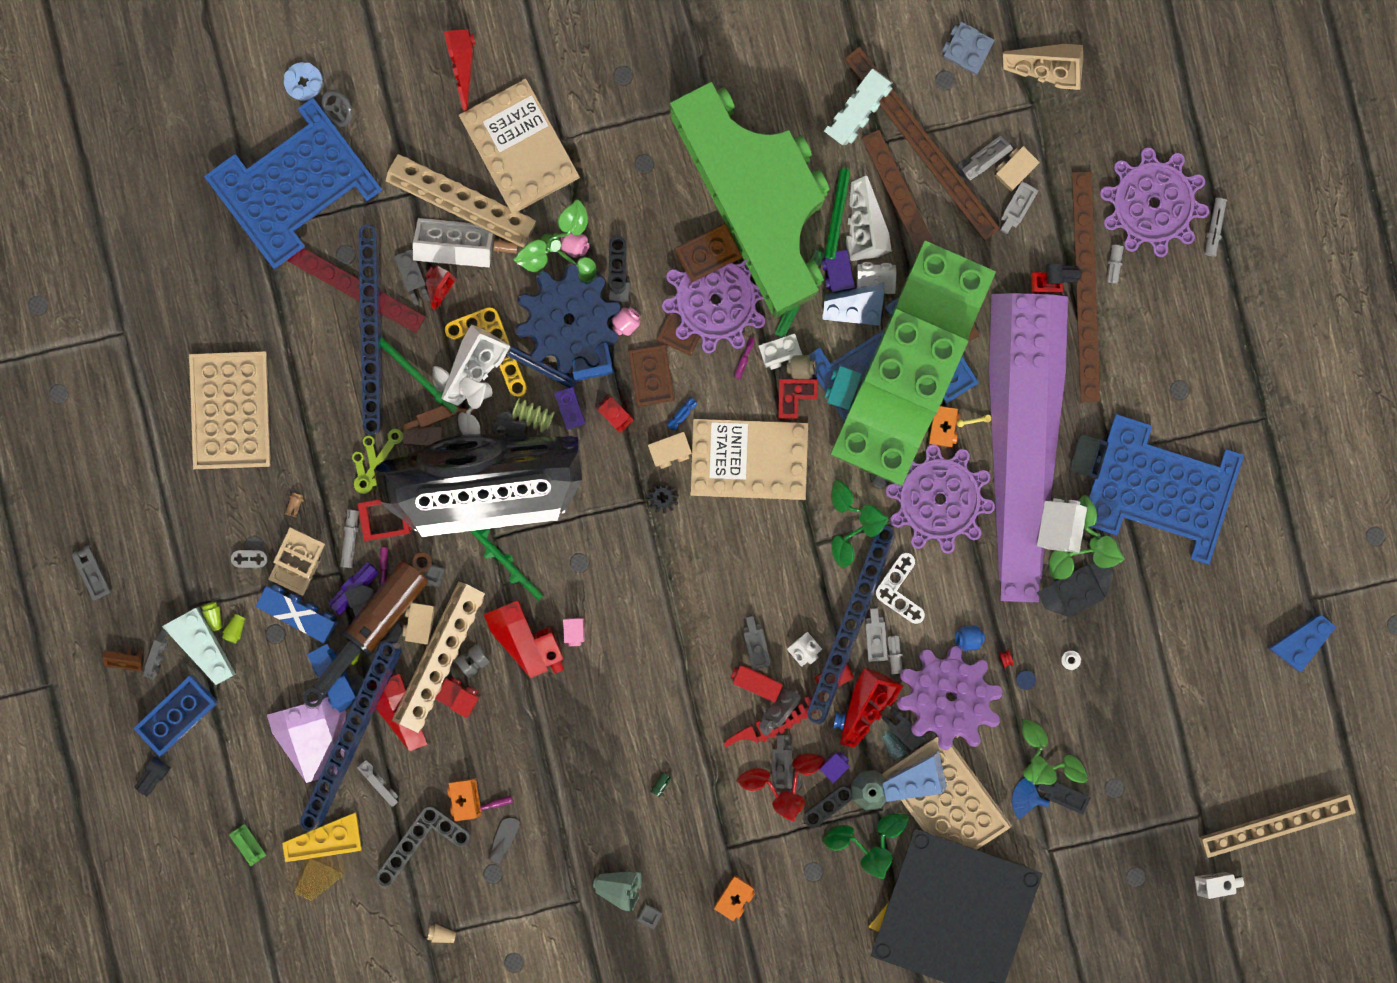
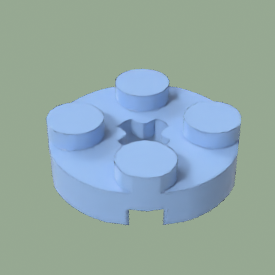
(293, 76)

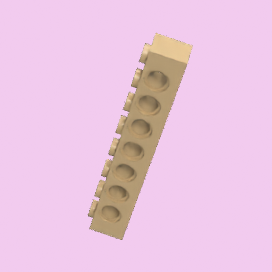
(465, 208)
(429, 661)
(1277, 825)

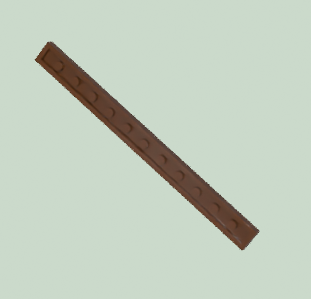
(928, 151)
(900, 195)
(1086, 287)

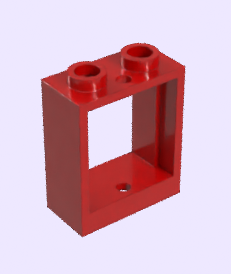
(366, 524)
(756, 682)

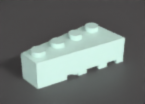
(859, 107)

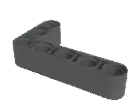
(416, 840)

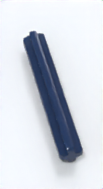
(541, 367)

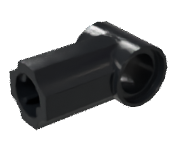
(1062, 274)
(155, 772)

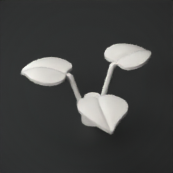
(474, 392)

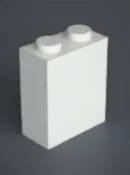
(1062, 525)

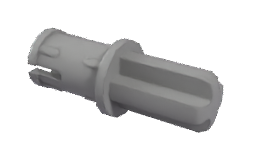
(1114, 264)
(895, 654)

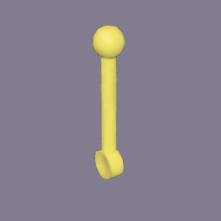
(986, 418)

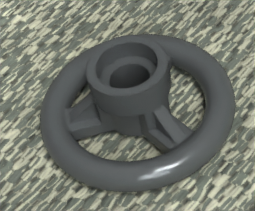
(340, 108)

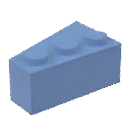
(855, 305)
(917, 780)

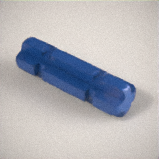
(682, 413)

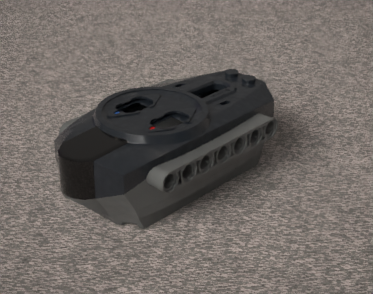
(481, 482)

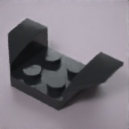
(1078, 591)
(357, 599)

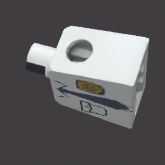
(1217, 884)

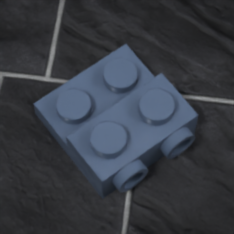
(967, 48)

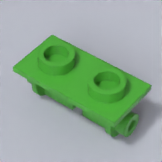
(247, 845)

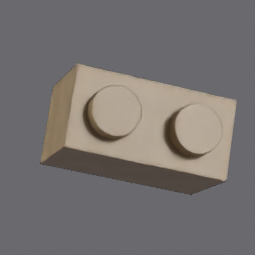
(1017, 168)
(669, 450)
(419, 623)

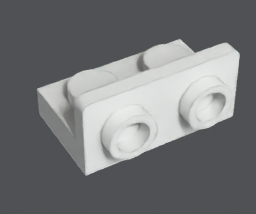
(872, 274)
(779, 351)

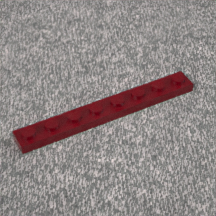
(351, 286)

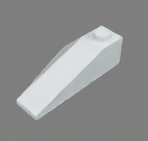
(868, 229)
(475, 359)

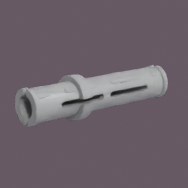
(1211, 250)
(349, 538)

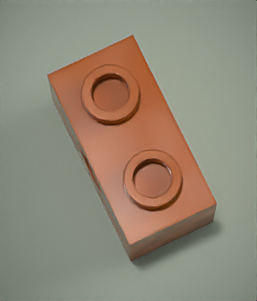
(937, 435)
(464, 789)
(724, 904)

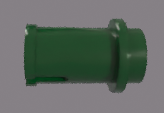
(660, 784)

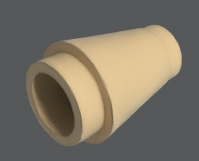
(439, 934)

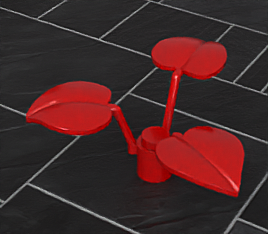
(787, 803)

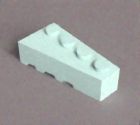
(201, 645)

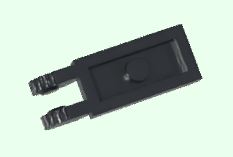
(904, 732)

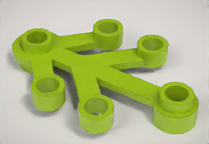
(373, 461)

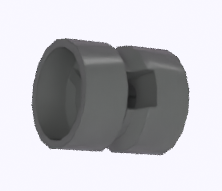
(477, 655)

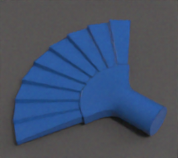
(1026, 798)

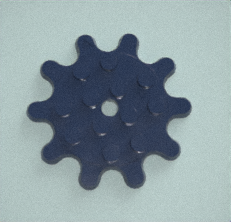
(547, 315)

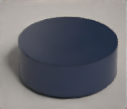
(1025, 680)

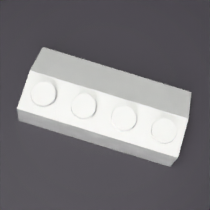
(452, 243)

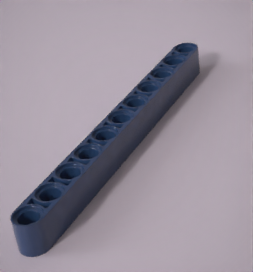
(366, 338)
(858, 617)
(343, 741)

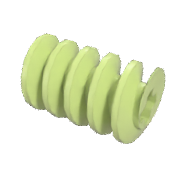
(532, 415)

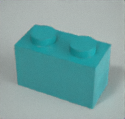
(843, 387)

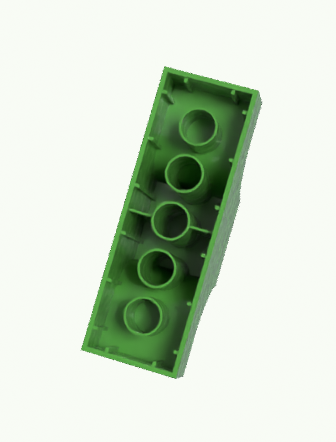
(759, 192)
(913, 363)

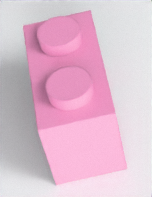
(574, 631)

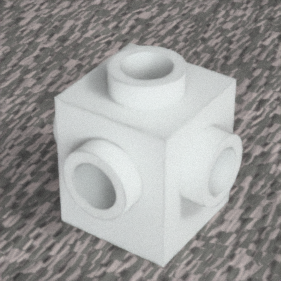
(805, 649)

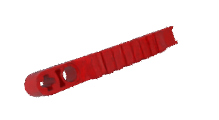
(749, 734)

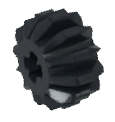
(666, 492)

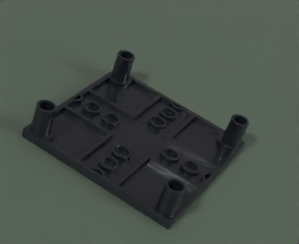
(955, 912)

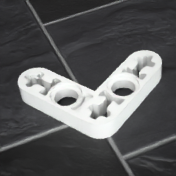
(893, 587)

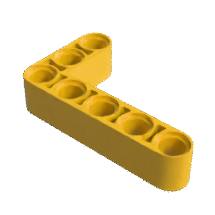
(490, 327)

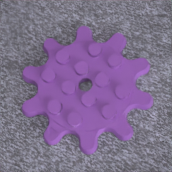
(1175, 199)
(714, 321)
(957, 512)
(939, 714)

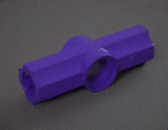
(362, 577)

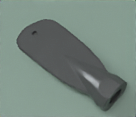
(503, 839)

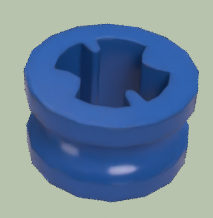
(839, 720)

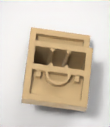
(296, 561)

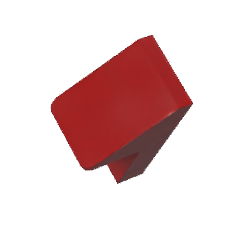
(1039, 284)

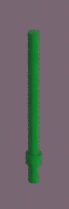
(417, 375)

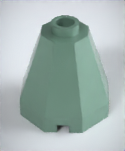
(863, 784)
(619, 888)

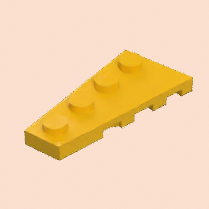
(331, 839)

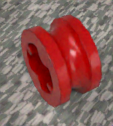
(1006, 658)

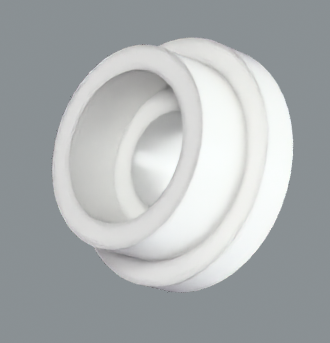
(1064, 660)

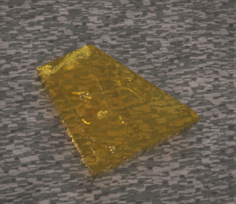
(316, 879)

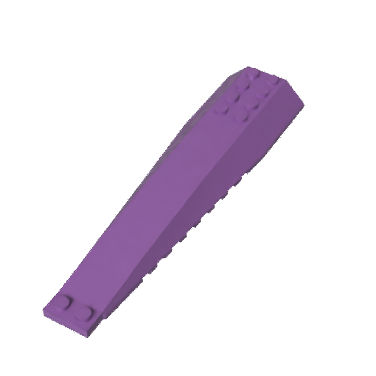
(1026, 407)

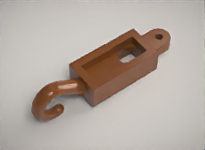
(432, 417)

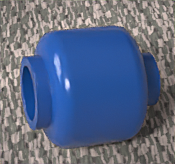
(969, 637)

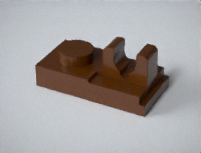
(119, 660)

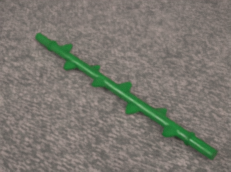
(506, 561)

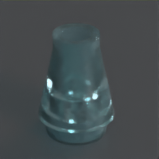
(893, 746)

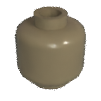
(801, 367)

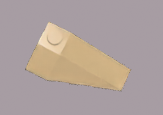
(1053, 63)

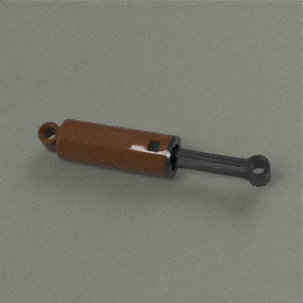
(374, 621)

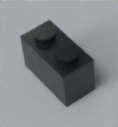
(1088, 456)

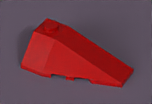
(461, 51)
(438, 285)
(515, 635)
(869, 699)
(388, 706)

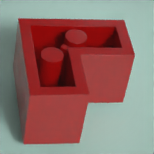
(790, 392)
(459, 698)

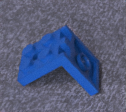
(583, 371)

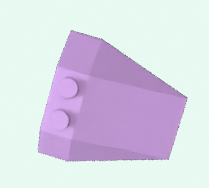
(308, 736)

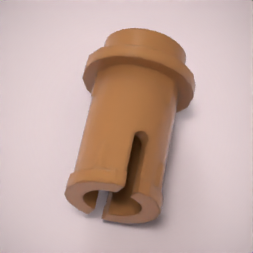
(505, 246)
(294, 504)

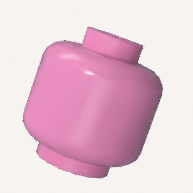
(574, 245)
(626, 321)

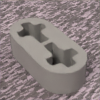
(249, 553)

